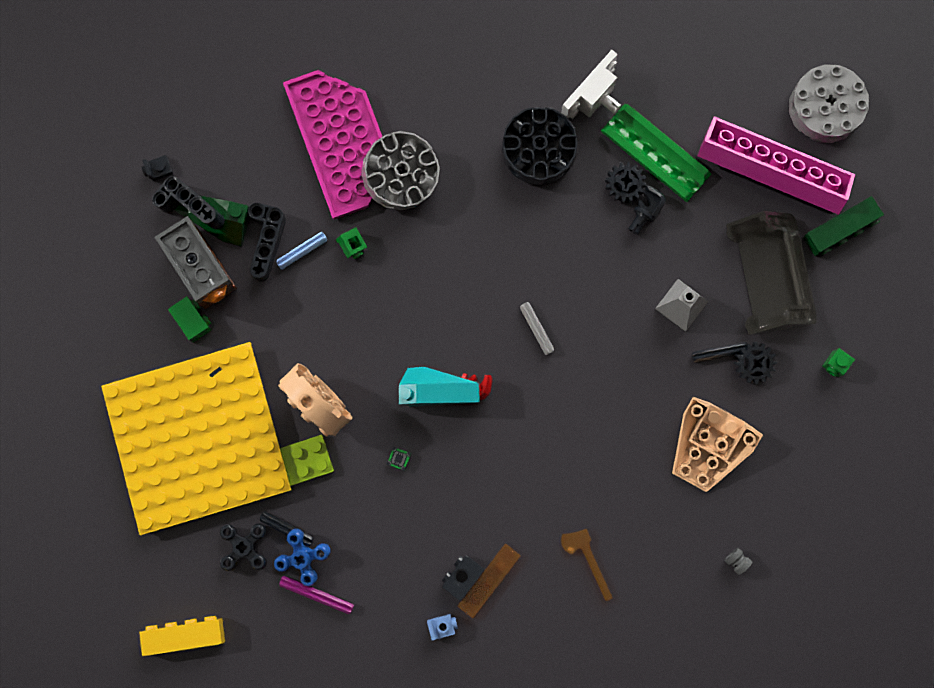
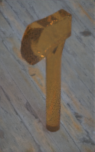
(581, 539)

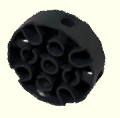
(539, 127)

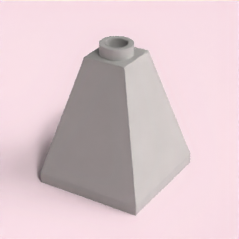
(681, 305)

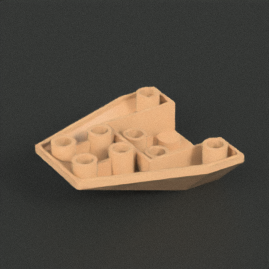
(711, 444)

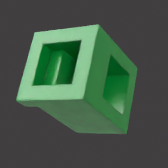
(352, 237)

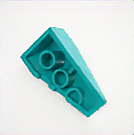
(431, 387)

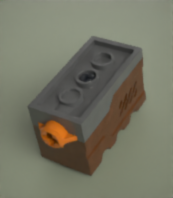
(195, 263)

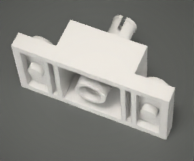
(594, 90)

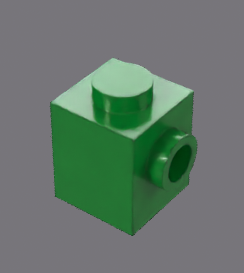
(838, 363)

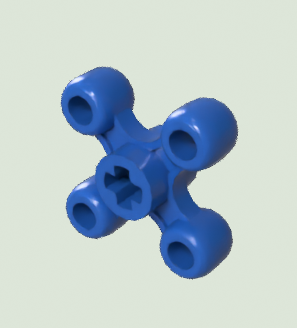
(296, 561)

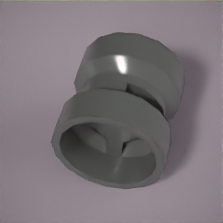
(738, 561)

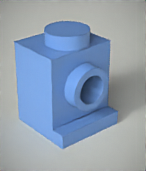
(433, 625)

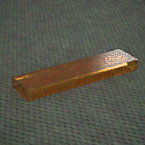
(489, 580)

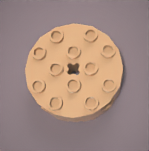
(315, 400)

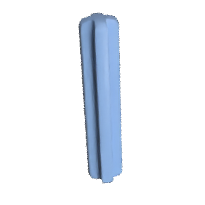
(301, 250)

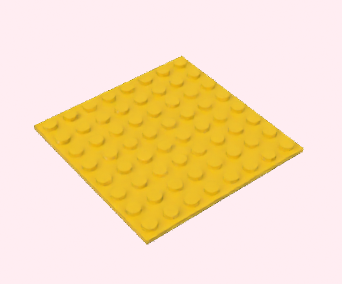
(195, 438)

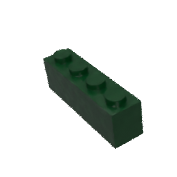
(842, 226)

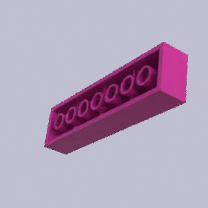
(776, 165)

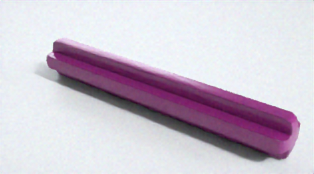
(316, 595)

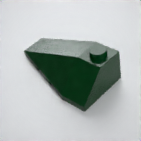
(235, 222)

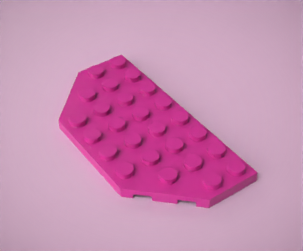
(337, 134)

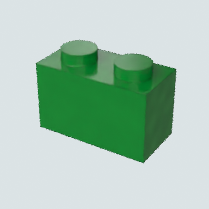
(190, 319)

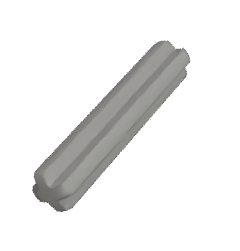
(537, 328)

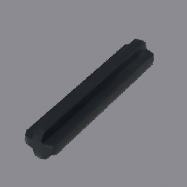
(718, 352)
(283, 527)

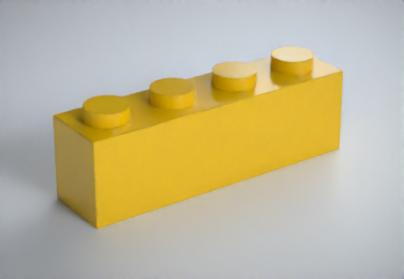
(182, 637)

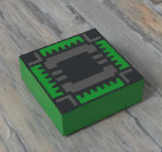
(398, 458)

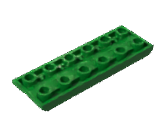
(656, 152)

